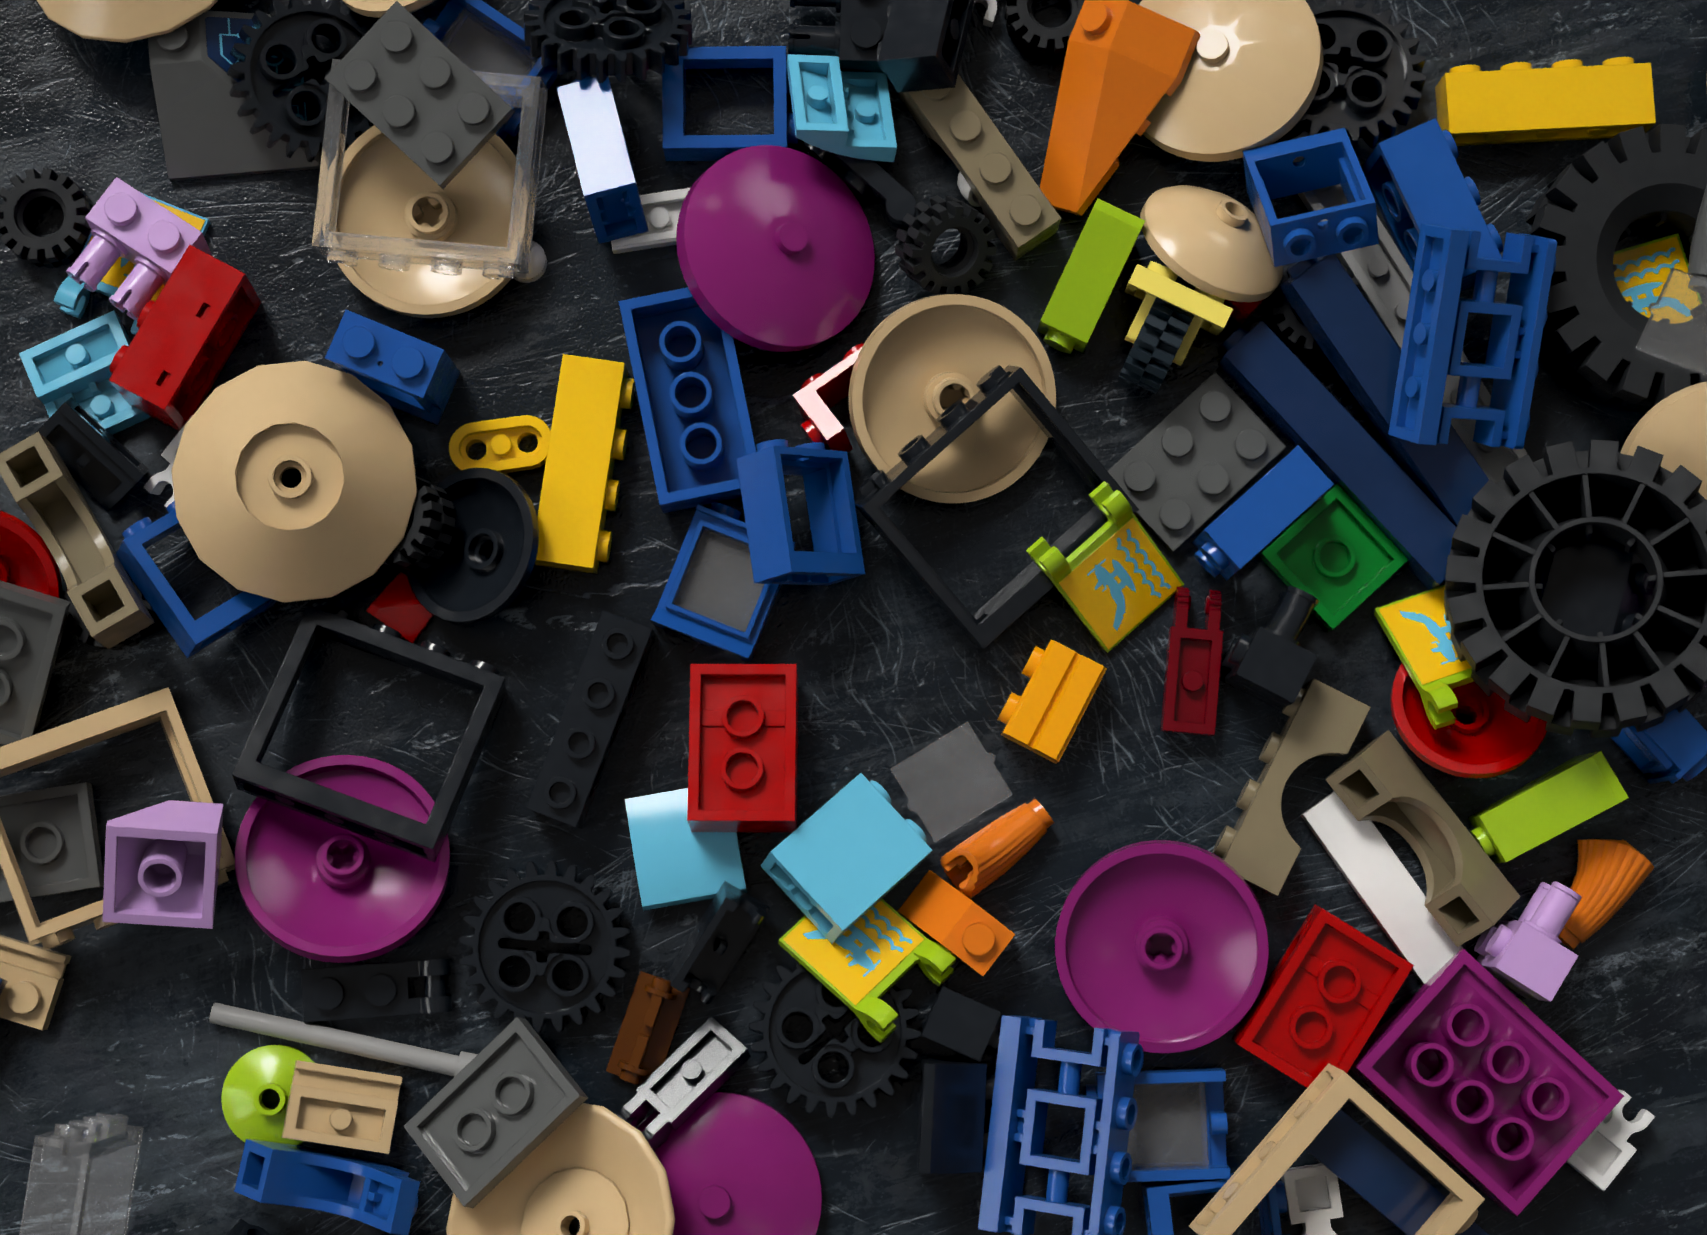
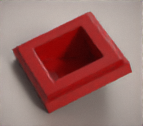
(401, 609)

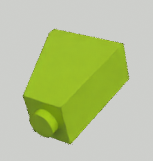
(1089, 277)
(1547, 807)

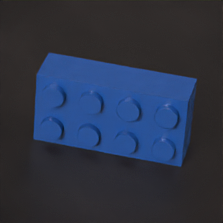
(687, 399)

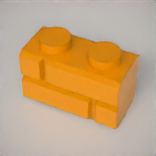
(1052, 700)

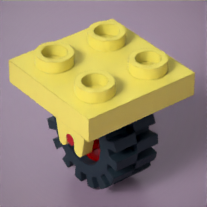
(1166, 323)

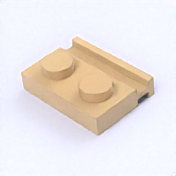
(32, 983)
(342, 1107)

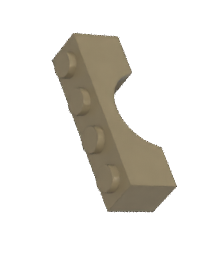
(989, 165)
(75, 539)
(1318, 725)
(1462, 881)

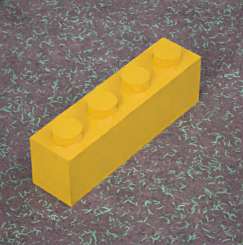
(1545, 102)
(581, 463)

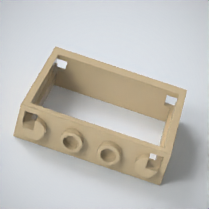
(73, 737)
(1299, 1129)

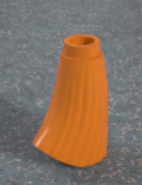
(995, 848)
(1605, 880)

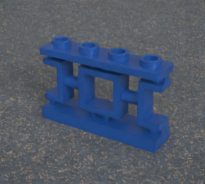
(1437, 333)
(1020, 1125)

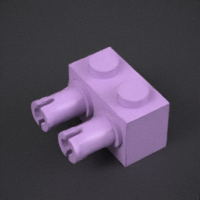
(141, 231)
(1528, 951)

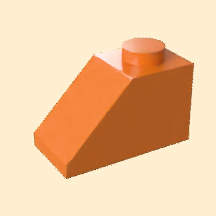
(956, 923)

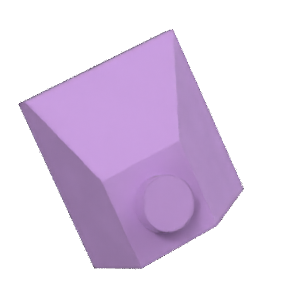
(163, 865)

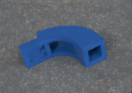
(328, 1183)

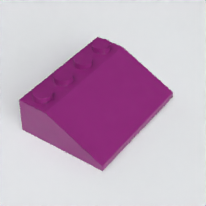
(1486, 1082)

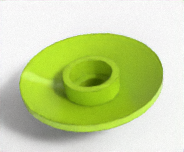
(243, 1090)

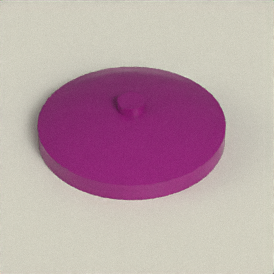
(775, 248)
(331, 888)
(1162, 945)
(740, 1171)

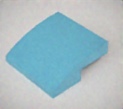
(841, 109)
(79, 368)
(673, 861)

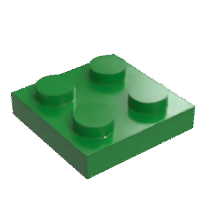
(1334, 556)

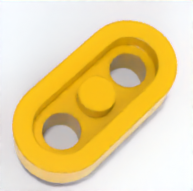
(502, 444)

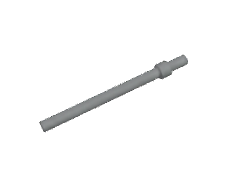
(339, 1040)

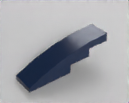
(1378, 1175)

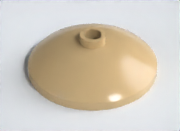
(1210, 242)

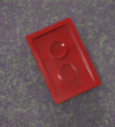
(184, 338)
(743, 748)
(1322, 999)

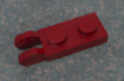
(1192, 668)

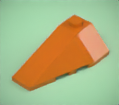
(1110, 82)

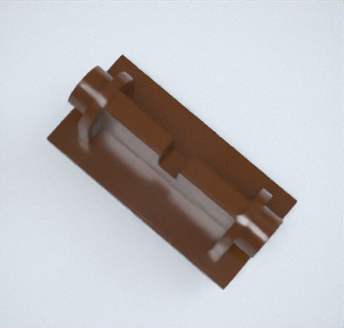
(646, 1028)

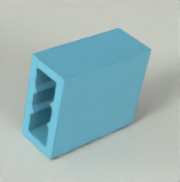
(847, 856)

